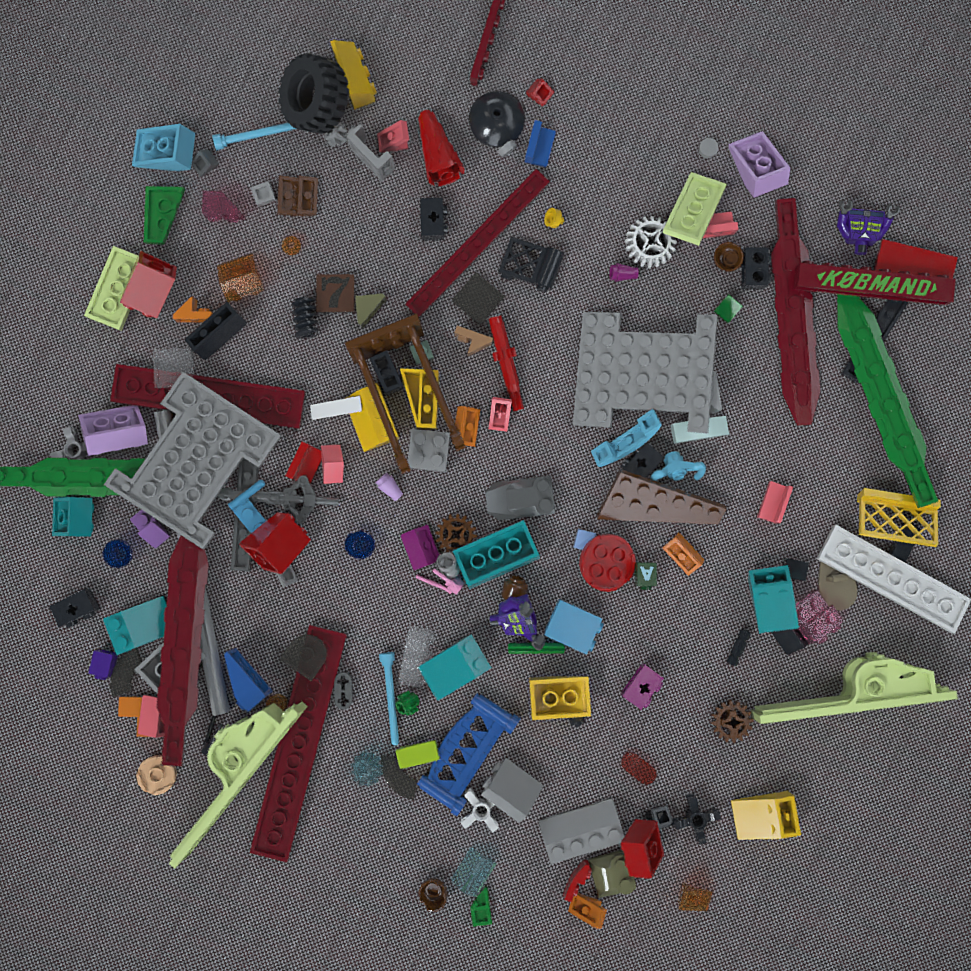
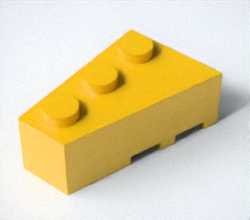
(421, 398)

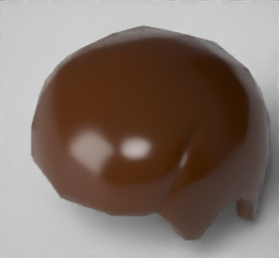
(728, 256)
(433, 894)

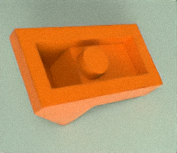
(188, 312)
(588, 910)

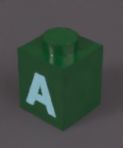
(646, 575)

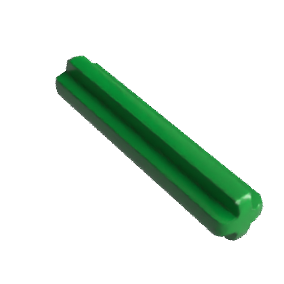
(527, 648)

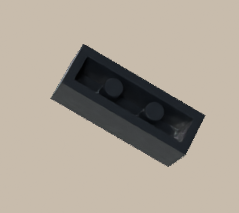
(215, 331)

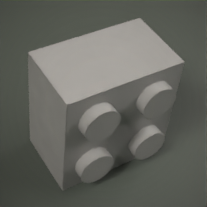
(428, 450)

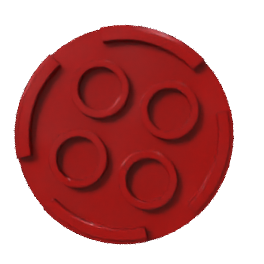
(607, 562)

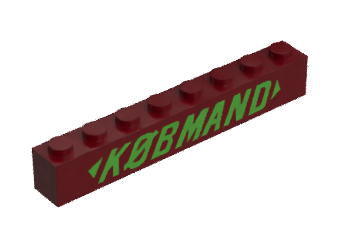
(874, 284)

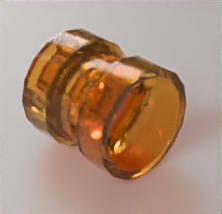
(281, 699)

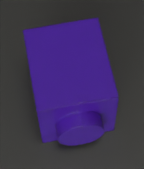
(102, 663)

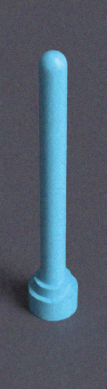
(221, 141)
(387, 661)

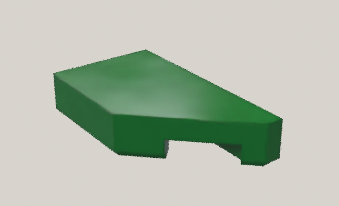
(481, 909)

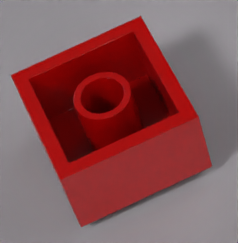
(642, 848)

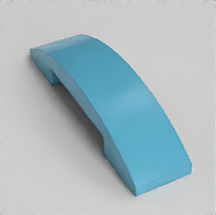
(629, 441)

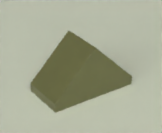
(367, 307)

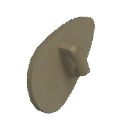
(836, 587)

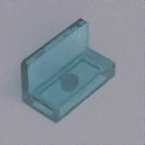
(473, 872)

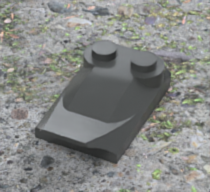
(520, 498)

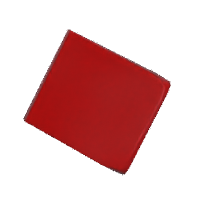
(540, 92)

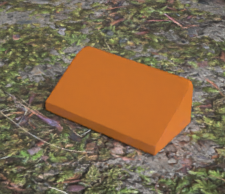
(467, 423)
(683, 554)

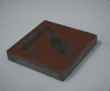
(335, 293)

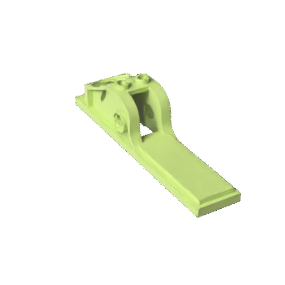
(867, 685)
(235, 759)

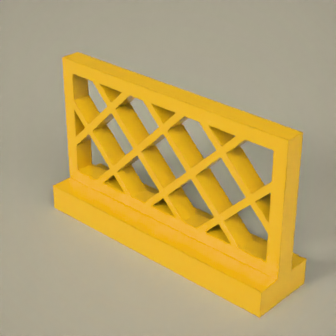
(902, 502)

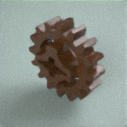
(466, 526)
(733, 732)

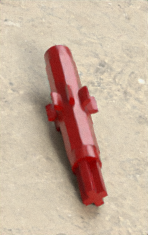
(505, 355)

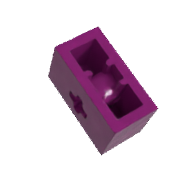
(643, 676)

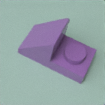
(150, 529)

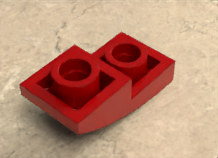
(579, 876)

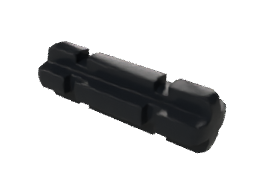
(738, 647)

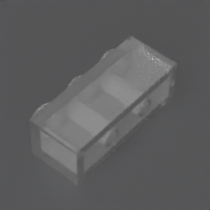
(415, 654)

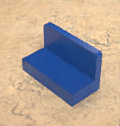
(539, 145)

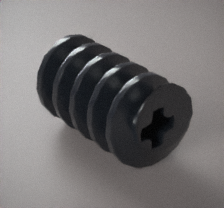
(304, 317)

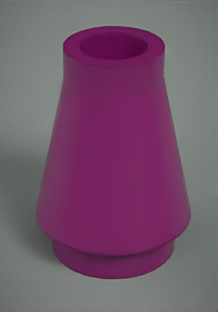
(622, 272)

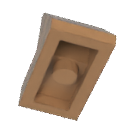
(477, 340)

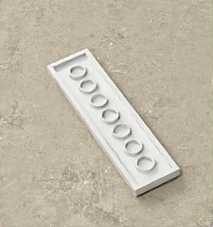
(894, 579)

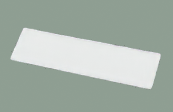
(336, 407)

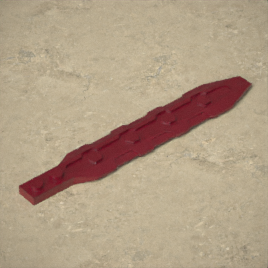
(795, 321)
(181, 649)

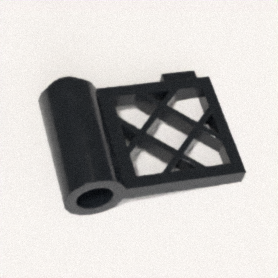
(545, 270)

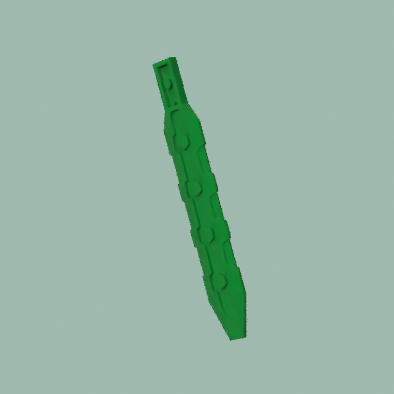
(885, 396)
(68, 477)

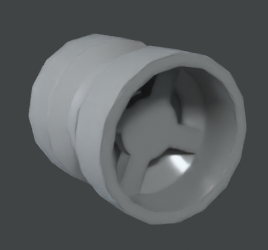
(448, 565)

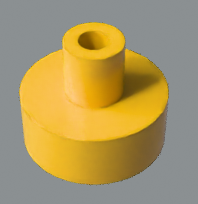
(553, 218)

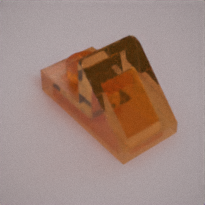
(693, 899)

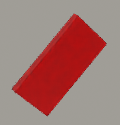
(913, 259)

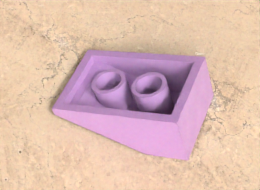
(759, 164)

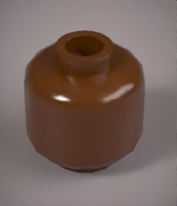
(514, 587)

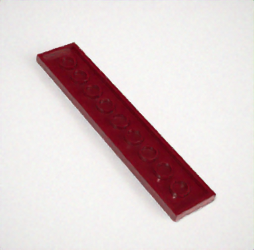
(263, 402)

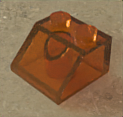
(240, 278)

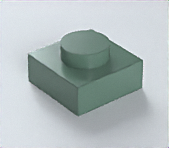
(426, 347)

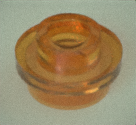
(291, 251)

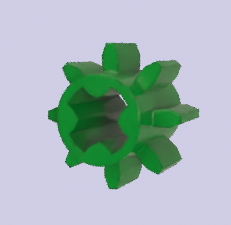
(407, 703)

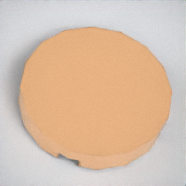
(154, 777)

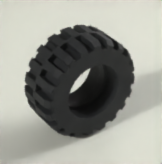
(329, 96)

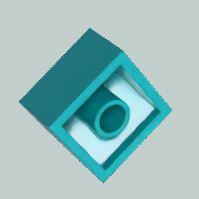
(72, 516)

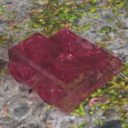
(817, 618)

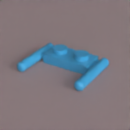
(246, 510)

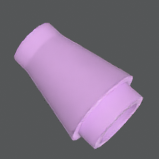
(388, 486)

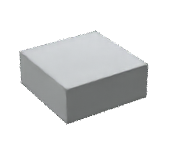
(263, 194)

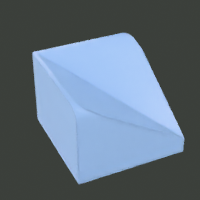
(582, 538)

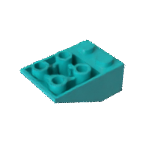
(773, 599)

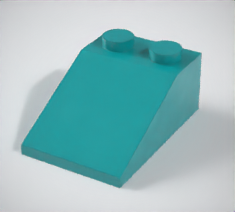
(137, 625)
(454, 667)

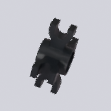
(710, 815)

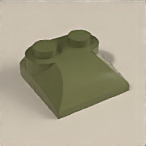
(611, 875)

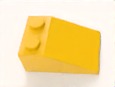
(559, 697)

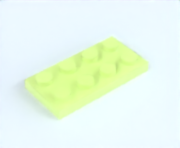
(694, 208)
(105, 301)

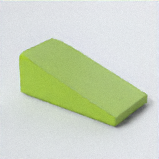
(417, 754)

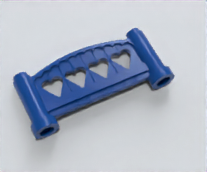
(450, 791)

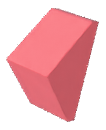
(500, 414)
(332, 464)

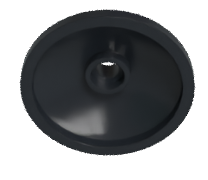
(493, 129)

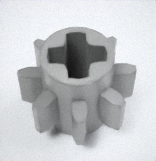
(336, 135)

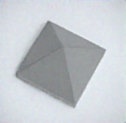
(288, 577)

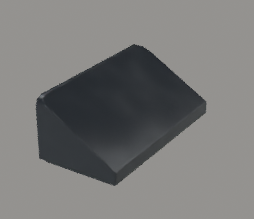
(901, 549)

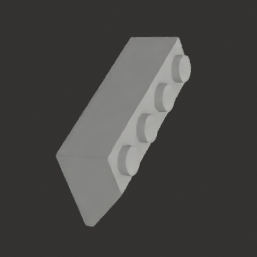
(581, 831)

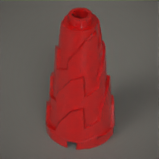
(440, 158)

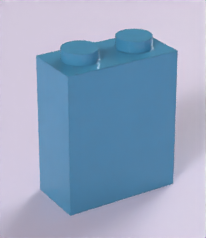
(573, 627)

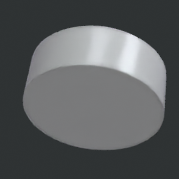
(507, 148)
(708, 148)

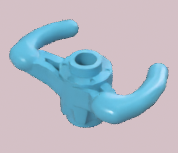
(676, 468)

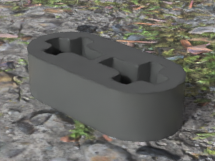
(348, 690)

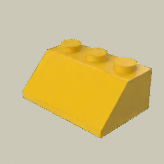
(349, 59)
(368, 422)

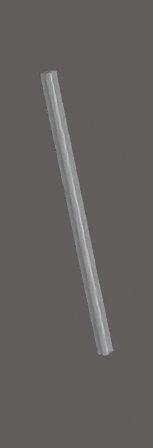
(211, 662)

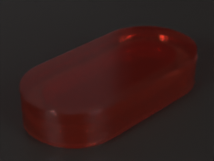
(638, 768)

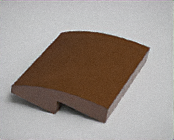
(297, 196)

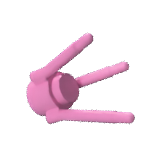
(452, 585)

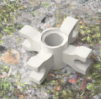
(467, 820)

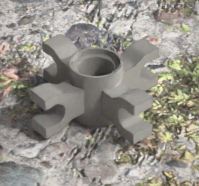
(67, 452)

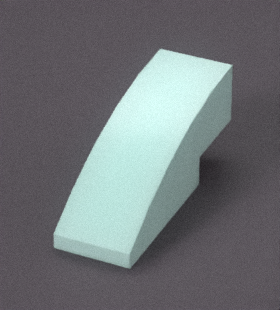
(717, 427)

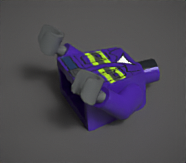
(863, 226)
(518, 618)

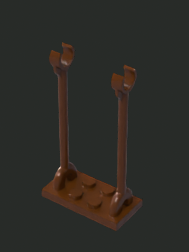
(393, 337)

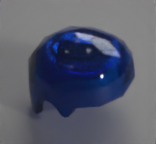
(359, 544)
(117, 553)

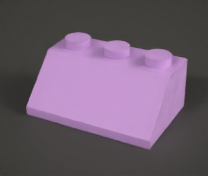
(113, 429)

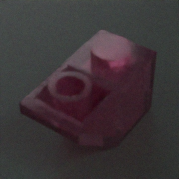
(218, 206)

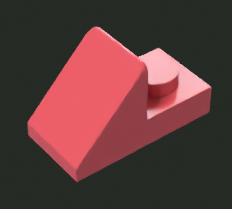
(393, 137)

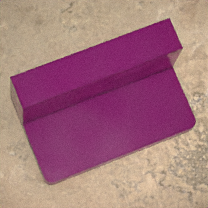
(420, 547)

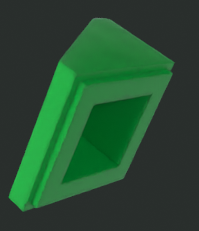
(728, 308)

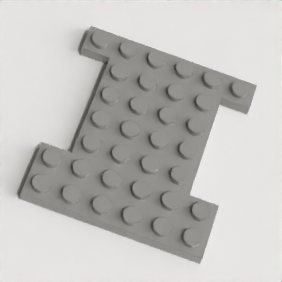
(643, 371)
(194, 458)

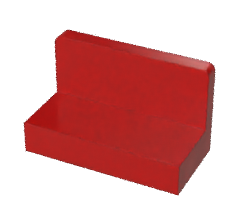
(305, 462)

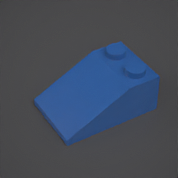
(246, 683)

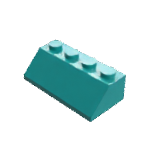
(496, 554)

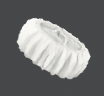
(664, 253)

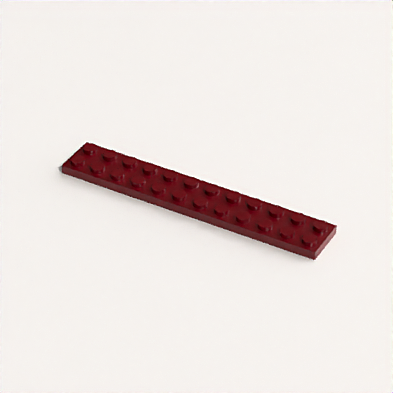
(297, 754)

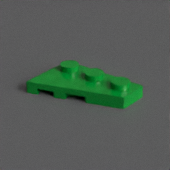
(160, 211)

